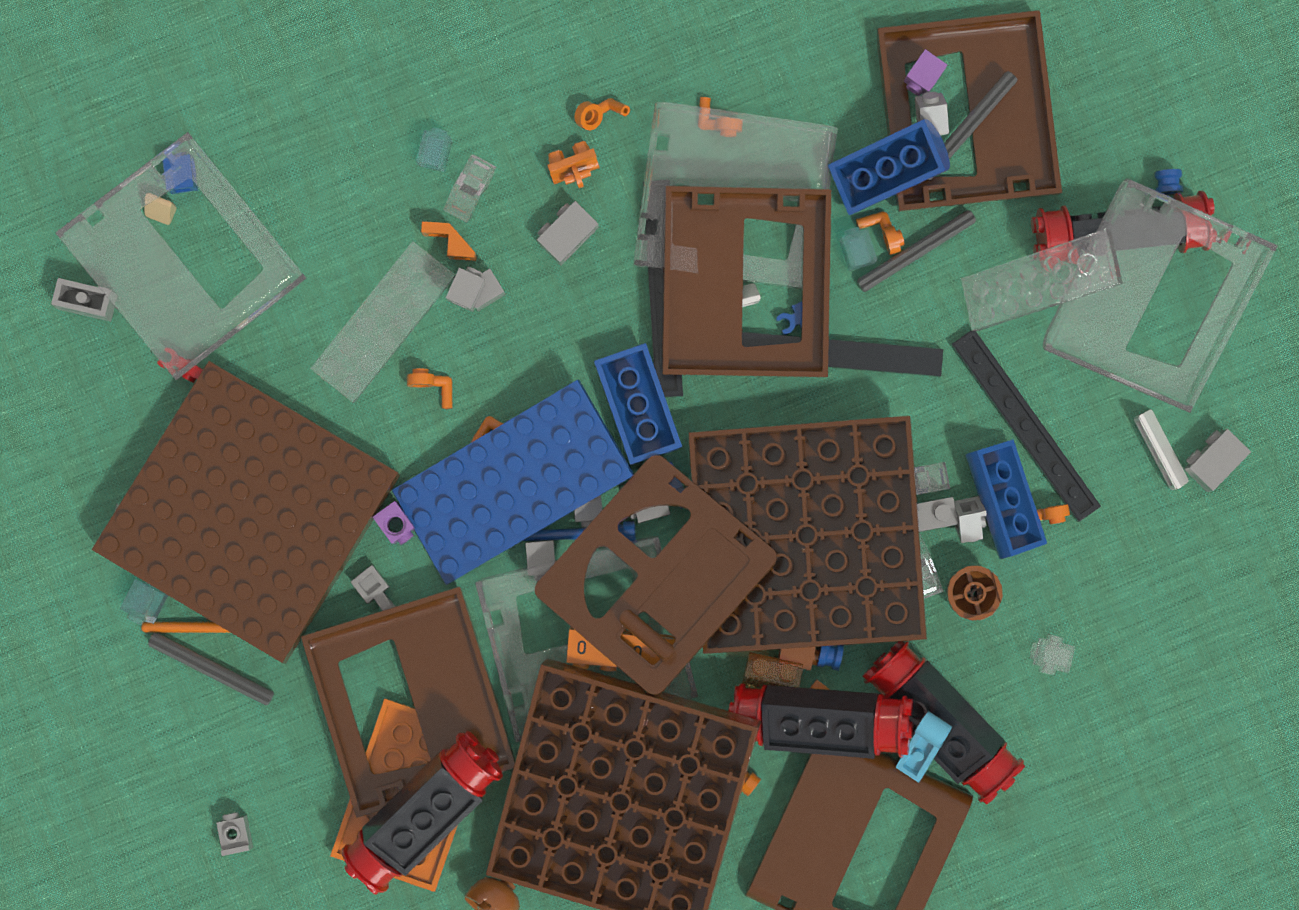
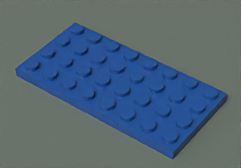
(513, 482)

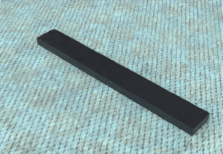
(866, 355)
(670, 384)
(1025, 425)

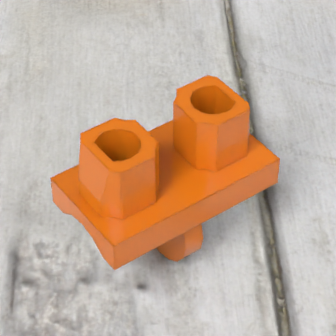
(574, 167)

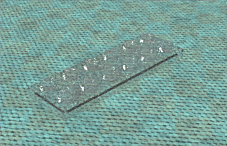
(1042, 280)
(383, 322)

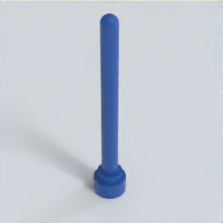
(626, 529)

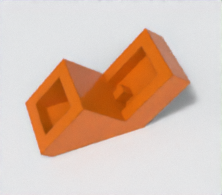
(457, 246)

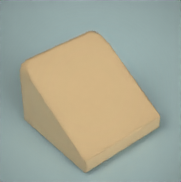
(161, 210)

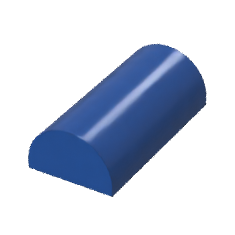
(890, 166)
(638, 404)
(1006, 499)

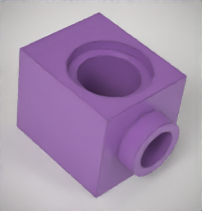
(924, 73)
(386, 515)

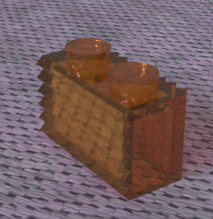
(768, 670)

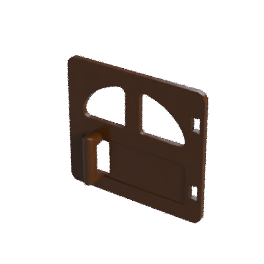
(684, 588)

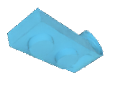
(924, 746)

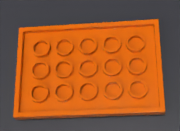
(396, 745)

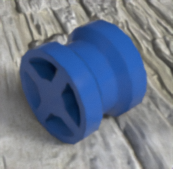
(1169, 181)
(830, 656)

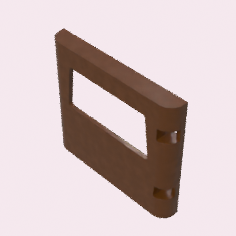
(1015, 138)
(706, 307)
(443, 677)
(828, 820)

